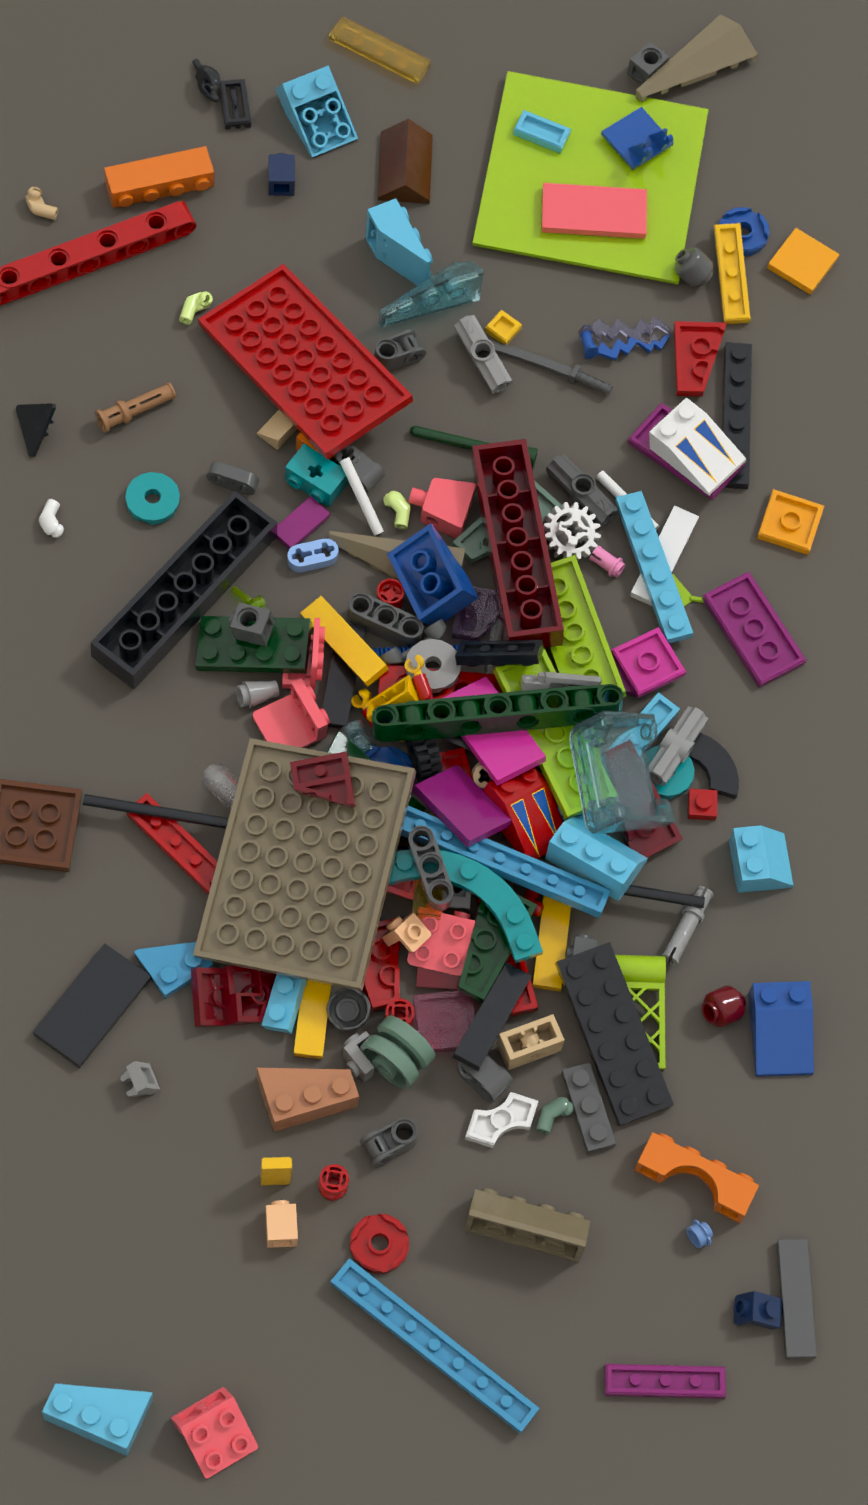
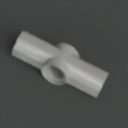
(490, 366)
(677, 745)

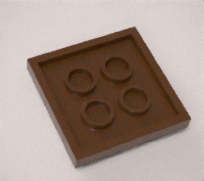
(38, 824)

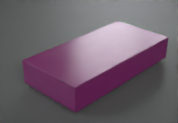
(301, 523)

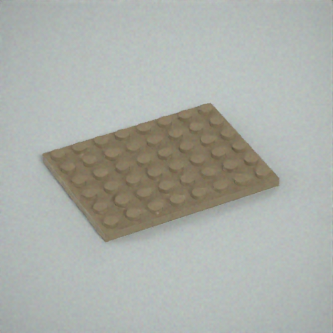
(302, 874)

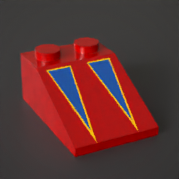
(531, 810)

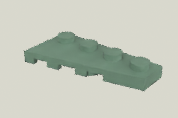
(474, 538)

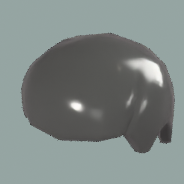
(348, 1009)

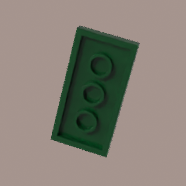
(285, 651)

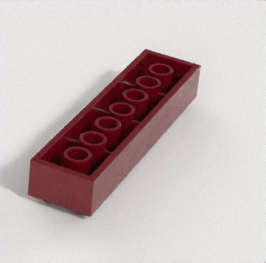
(517, 543)

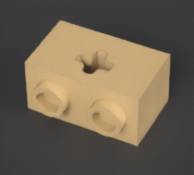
(530, 1042)

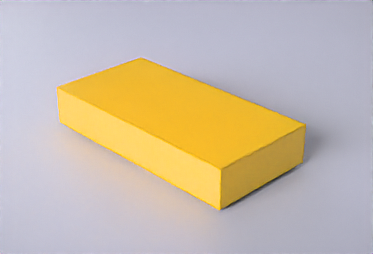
(276, 1171)

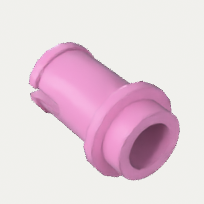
(607, 561)

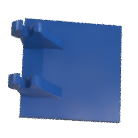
(637, 138)

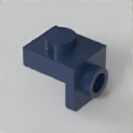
(757, 1310)

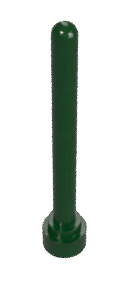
(458, 441)

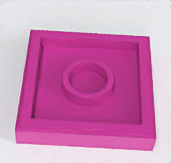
(648, 662)

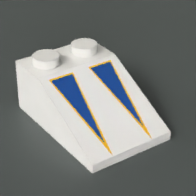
(695, 446)

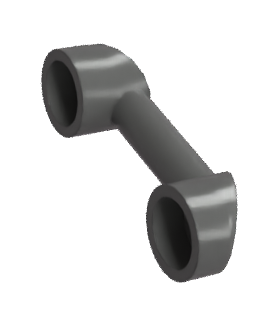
(394, 657)

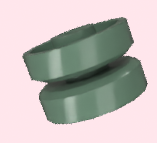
(398, 1052)

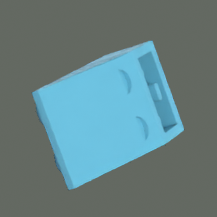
(317, 111)
(397, 242)

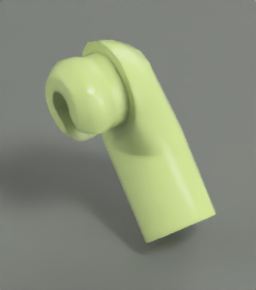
(194, 304)
(401, 506)

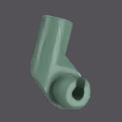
(551, 1110)

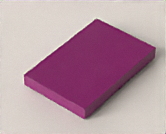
(462, 806)

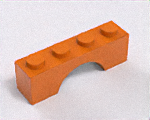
(730, 1191)

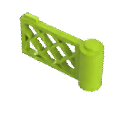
(648, 974)

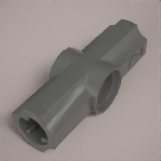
(571, 479)

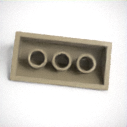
(527, 1224)

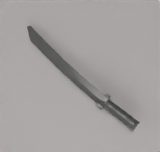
(574, 374)

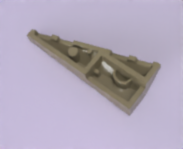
(714, 48)
(375, 550)

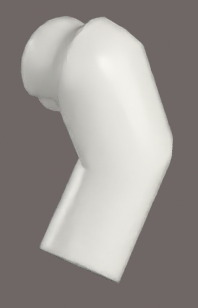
(48, 520)

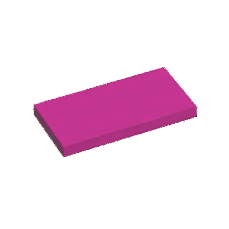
(502, 753)

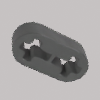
(232, 478)

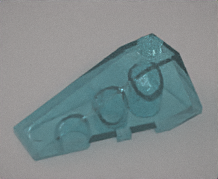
(445, 290)

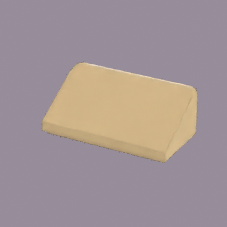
(277, 430)

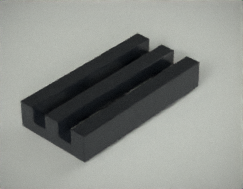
(237, 121)

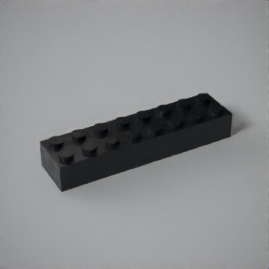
(183, 590)

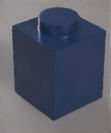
(281, 174)

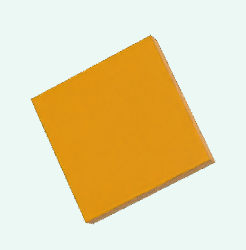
(803, 261)
(790, 522)

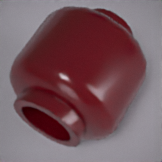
(723, 1006)

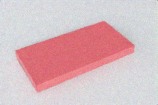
(594, 210)

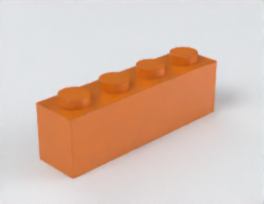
(159, 177)

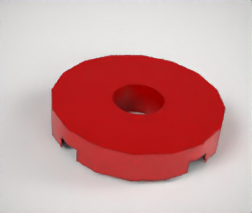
(371, 1259)

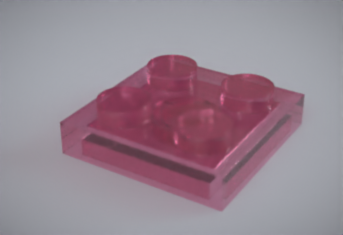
(443, 1018)

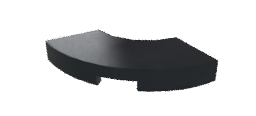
(717, 765)

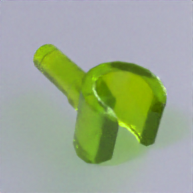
(257, 601)

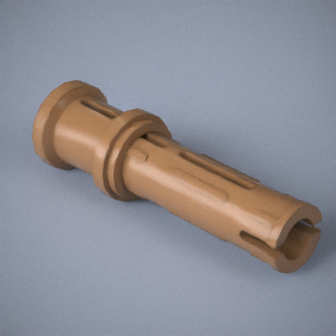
(125, 415)

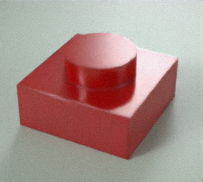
(702, 804)

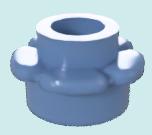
(699, 1234)

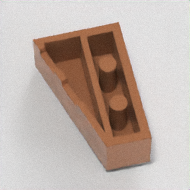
(305, 1095)

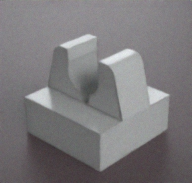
(142, 1079)

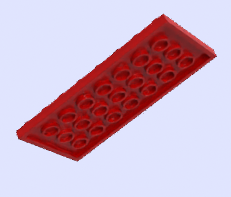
(305, 361)

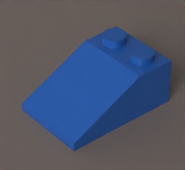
(431, 576)
(782, 1028)

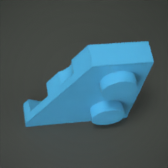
(170, 965)

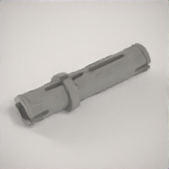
(686, 927)

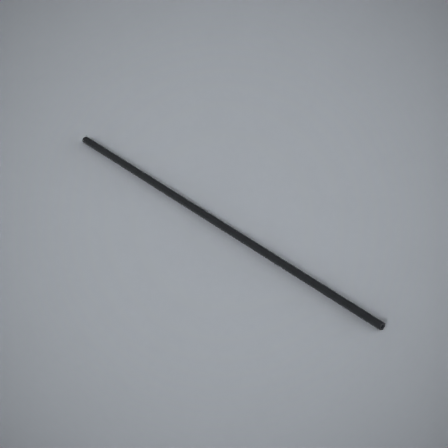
(221, 822)

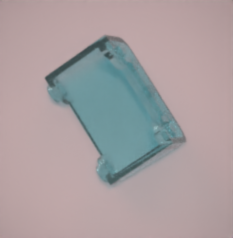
(615, 773)

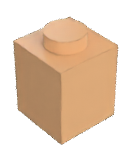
(281, 1224)

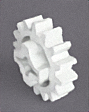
(580, 525)

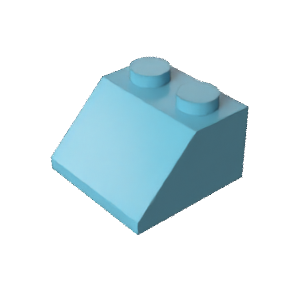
(759, 859)

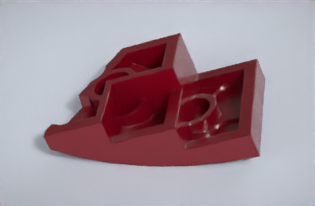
(230, 995)

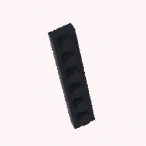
(738, 404)

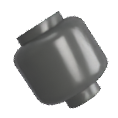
(693, 267)

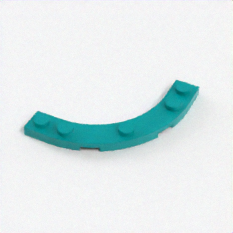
(489, 888)

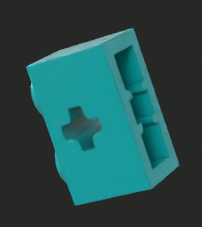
(315, 475)

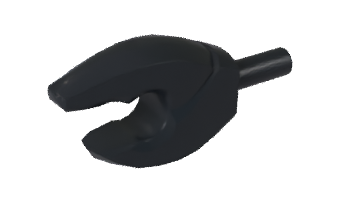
(207, 79)

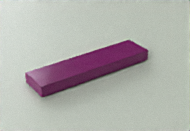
(665, 1381)

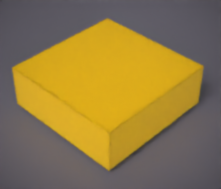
(503, 328)

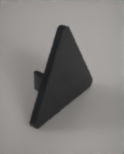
(34, 423)

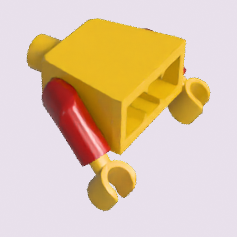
(403, 691)

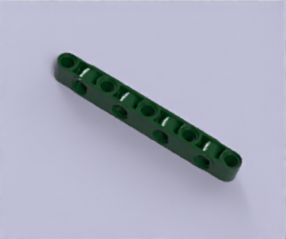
(478, 712)

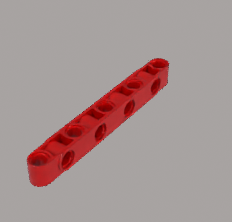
(89, 254)

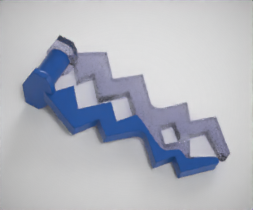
(634, 336)

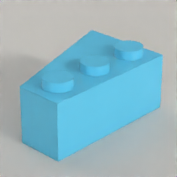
(99, 1414)

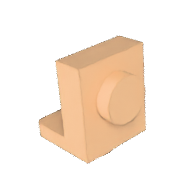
(407, 930)

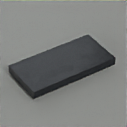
(92, 1005)

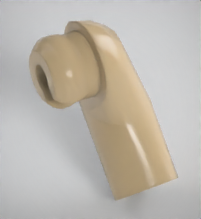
(37, 205)

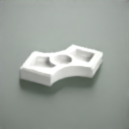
(513, 1114)

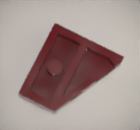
(325, 778)

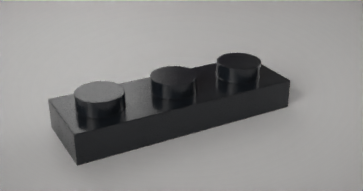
(499, 652)

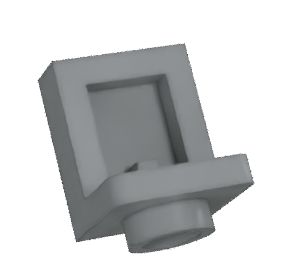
(356, 1060)

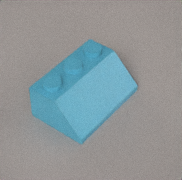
(594, 857)

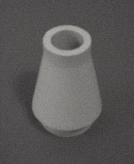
(256, 692)

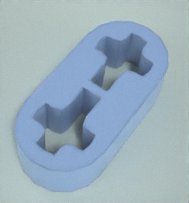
(312, 555)

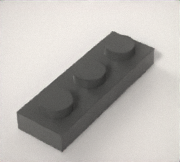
(588, 1108)

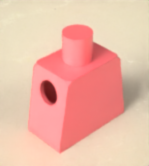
(445, 504)

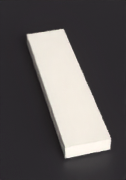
(673, 541)

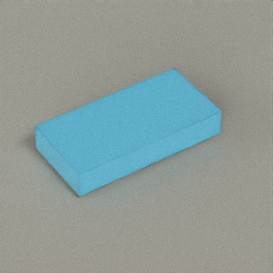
(542, 131)

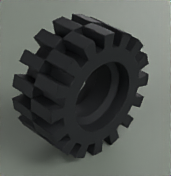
(425, 758)

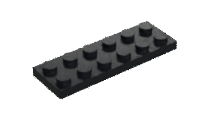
(614, 1034)

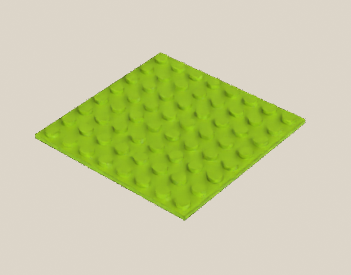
(517, 169)

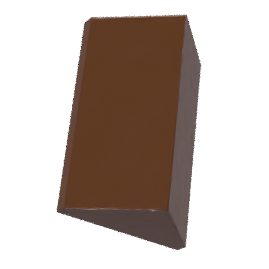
(405, 163)

